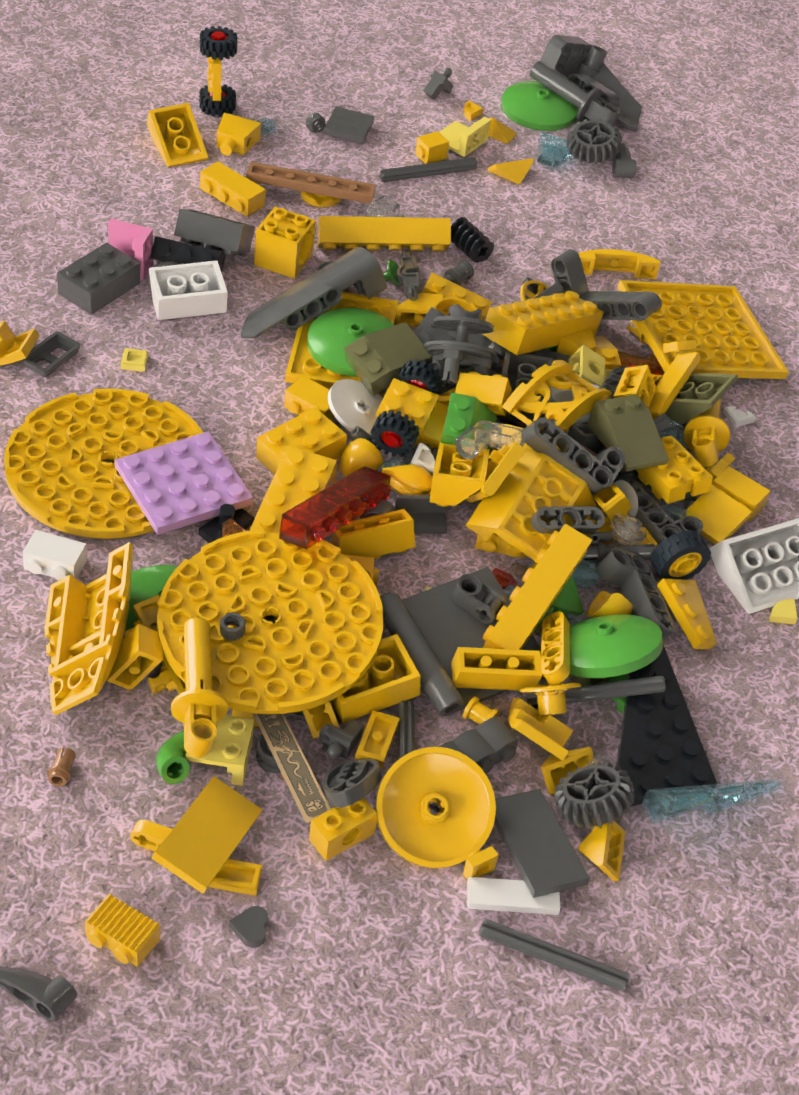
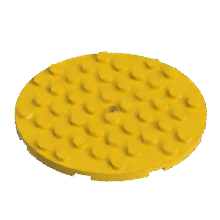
(59, 452)
(315, 648)

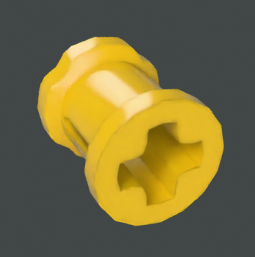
(478, 712)

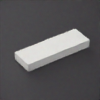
(508, 896)

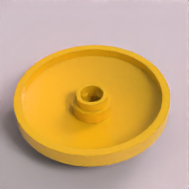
(463, 801)

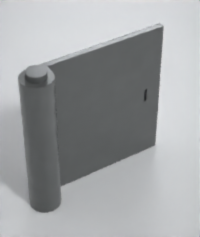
(432, 632)

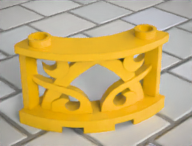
(559, 377)

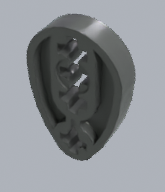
(351, 781)

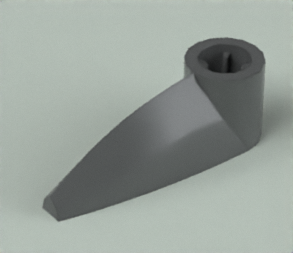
(40, 993)

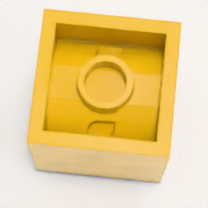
(284, 242)

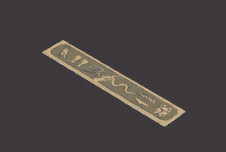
(293, 765)

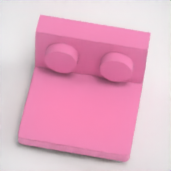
(134, 241)

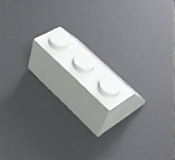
(188, 290)

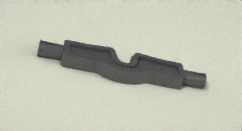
(409, 275)

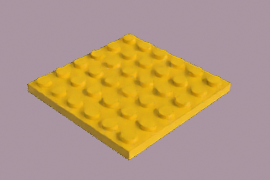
(718, 321)

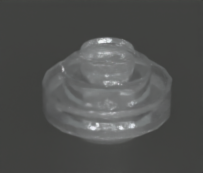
(627, 529)

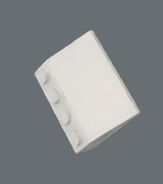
(761, 565)

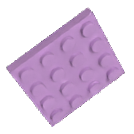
(182, 482)

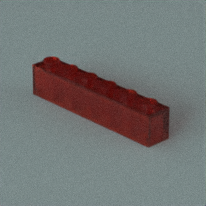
(334, 507)

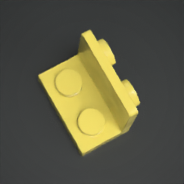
(466, 139)
(230, 747)

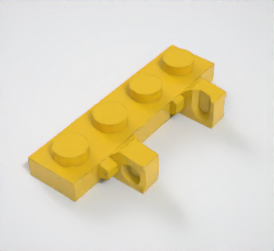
(147, 616)

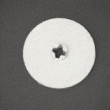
(353, 404)

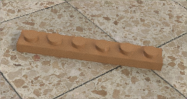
(311, 182)

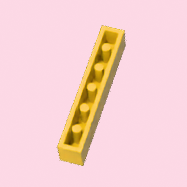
(383, 232)
(539, 591)

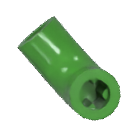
(172, 761)

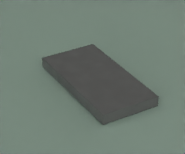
(538, 844)

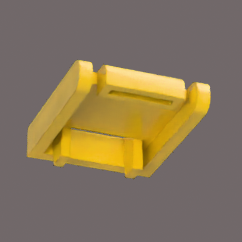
(498, 468)

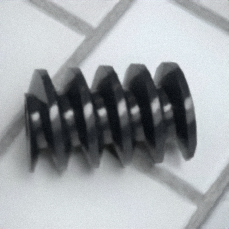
(471, 240)

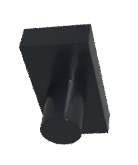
(213, 529)

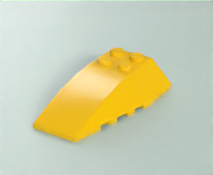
(87, 630)

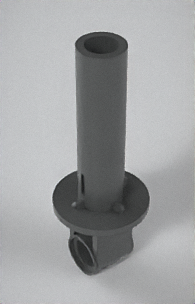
(589, 104)

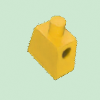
(237, 134)

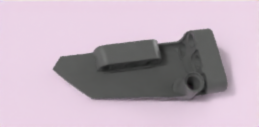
(585, 68)
(317, 293)

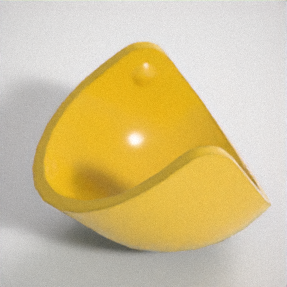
(359, 454)
(609, 604)

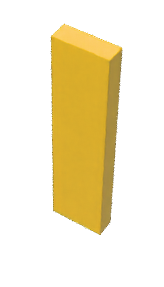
(672, 382)

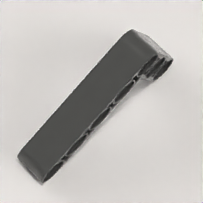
(615, 304)

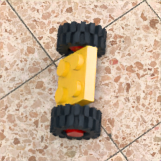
(216, 45)
(406, 408)

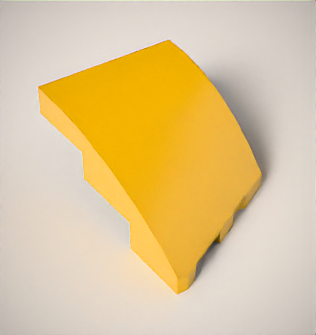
(14, 347)
(540, 729)

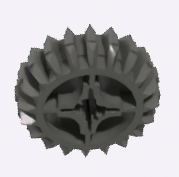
(594, 141)
(594, 795)

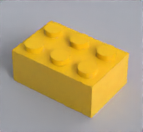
(307, 432)
(385, 683)

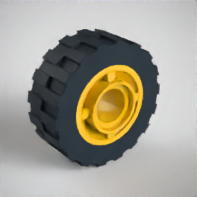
(680, 556)

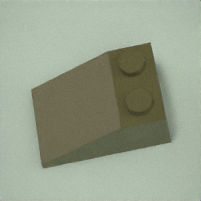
(382, 354)
(698, 395)
(629, 426)

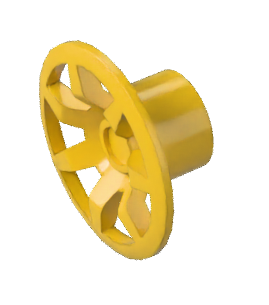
(551, 697)

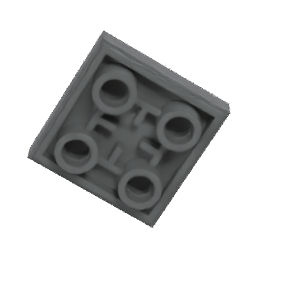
(349, 125)

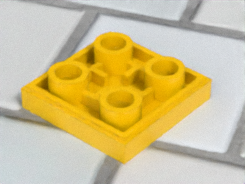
(719, 514)

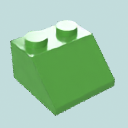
(463, 414)

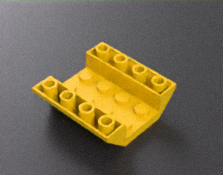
(530, 485)

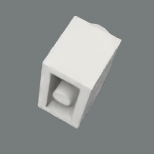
(54, 555)

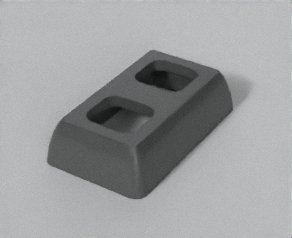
(43, 352)

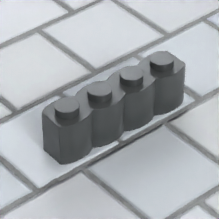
(486, 744)

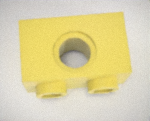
(588, 365)

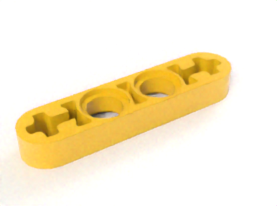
(555, 648)

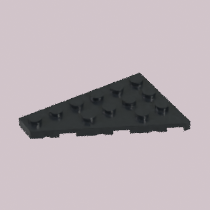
(660, 738)

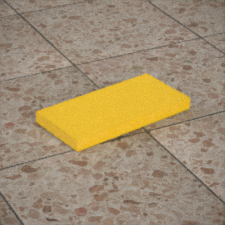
(207, 834)

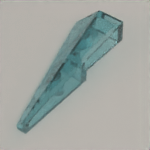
(669, 802)

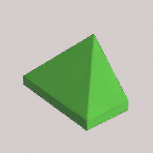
(568, 600)

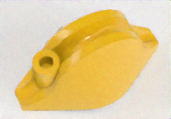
(409, 479)

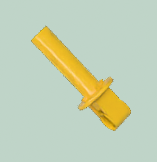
(707, 435)
(198, 706)

